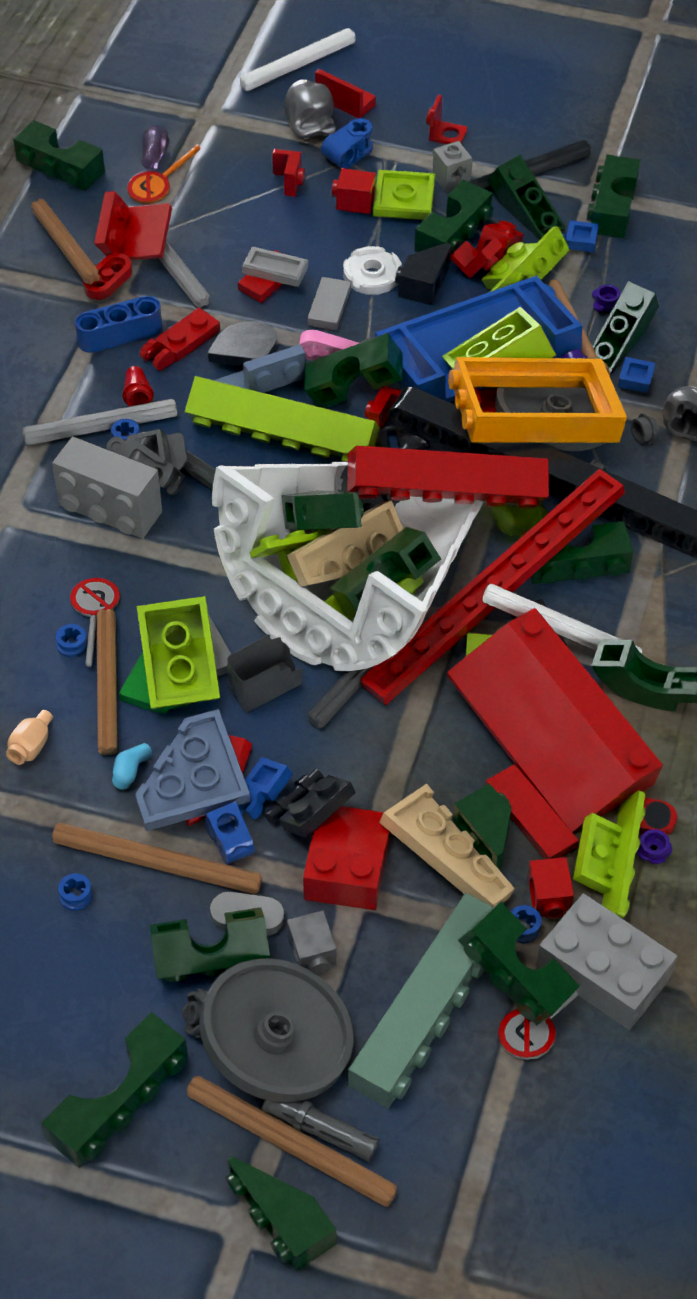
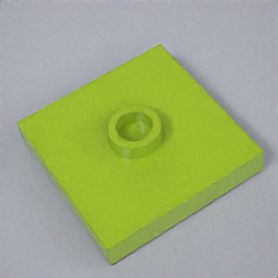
(404, 194)

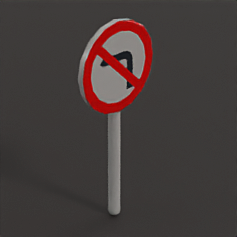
(88, 599)
(525, 1039)

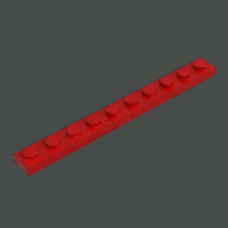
(507, 571)

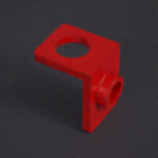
(438, 127)

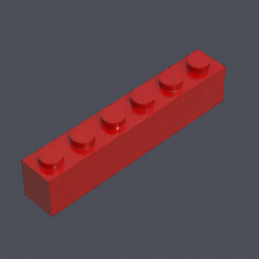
(447, 476)

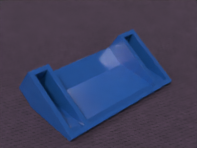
(437, 333)

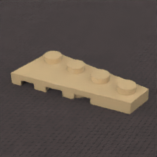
(345, 548)
(437, 840)

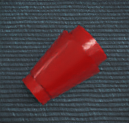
(136, 387)

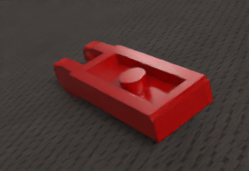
(180, 339)

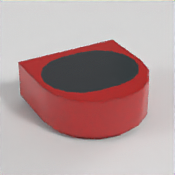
(658, 816)

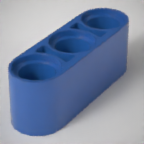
(118, 324)

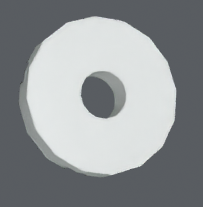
(371, 282)

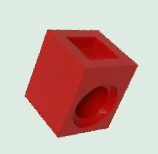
(550, 887)

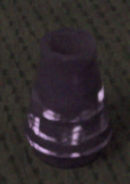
(154, 144)

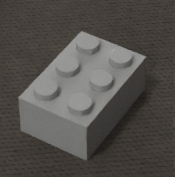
(107, 487)
(609, 960)

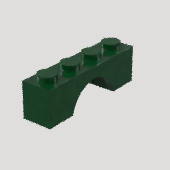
(84, 1124)

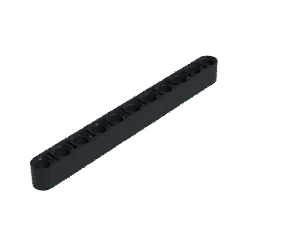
(638, 507)

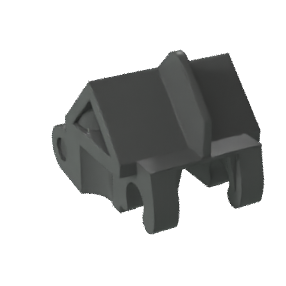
(158, 451)

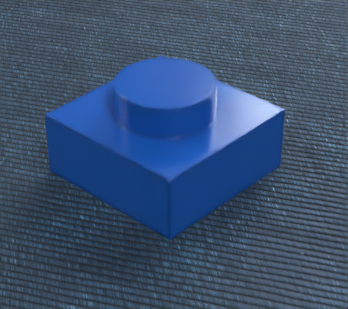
(581, 236)
(636, 374)

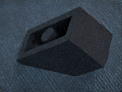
(423, 274)

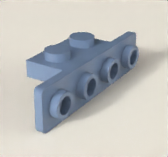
(270, 371)

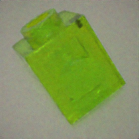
(517, 520)

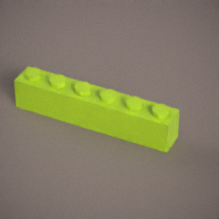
(278, 419)

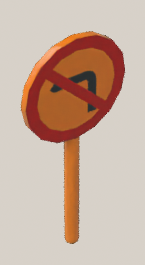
(154, 186)

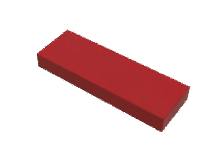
(534, 814)

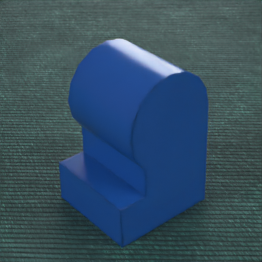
(229, 833)

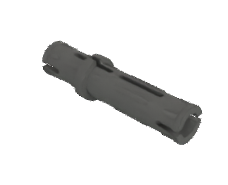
(307, 1118)

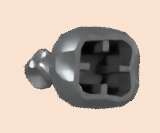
(309, 109)
(681, 412)

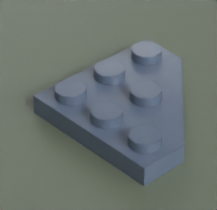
(193, 774)

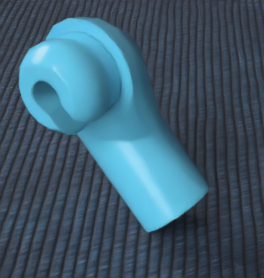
(127, 764)

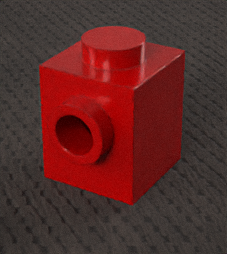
(354, 190)

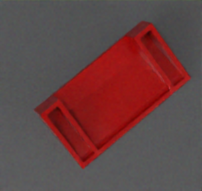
(554, 720)

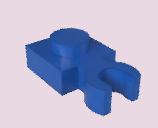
(264, 783)

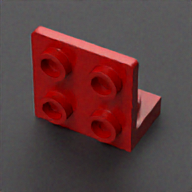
(132, 230)

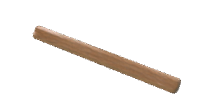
(157, 858)
(292, 1141)

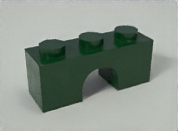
(76, 165)
(613, 195)
(466, 211)
(331, 375)
(606, 554)
(402, 557)
(180, 955)
(534, 991)

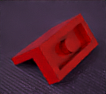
(345, 95)

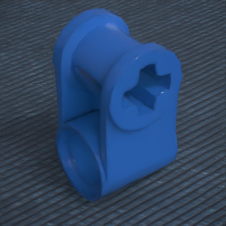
(349, 143)

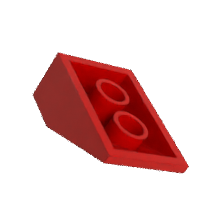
(347, 859)

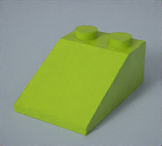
(510, 337)
(178, 652)

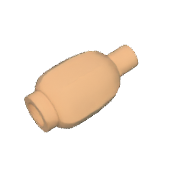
(28, 738)

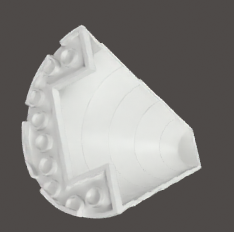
(314, 631)

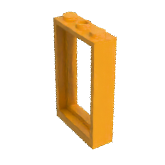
(599, 427)

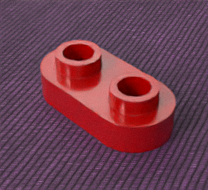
(113, 272)

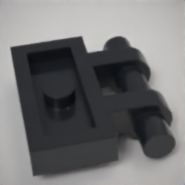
(309, 803)

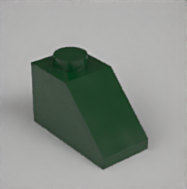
(486, 819)

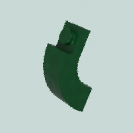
(641, 679)

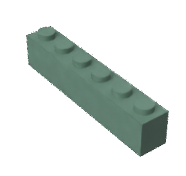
(419, 1011)

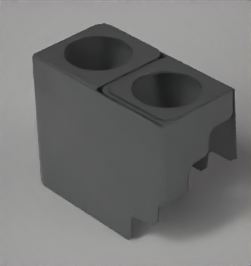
(267, 659)

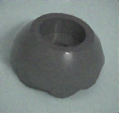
(192, 1011)

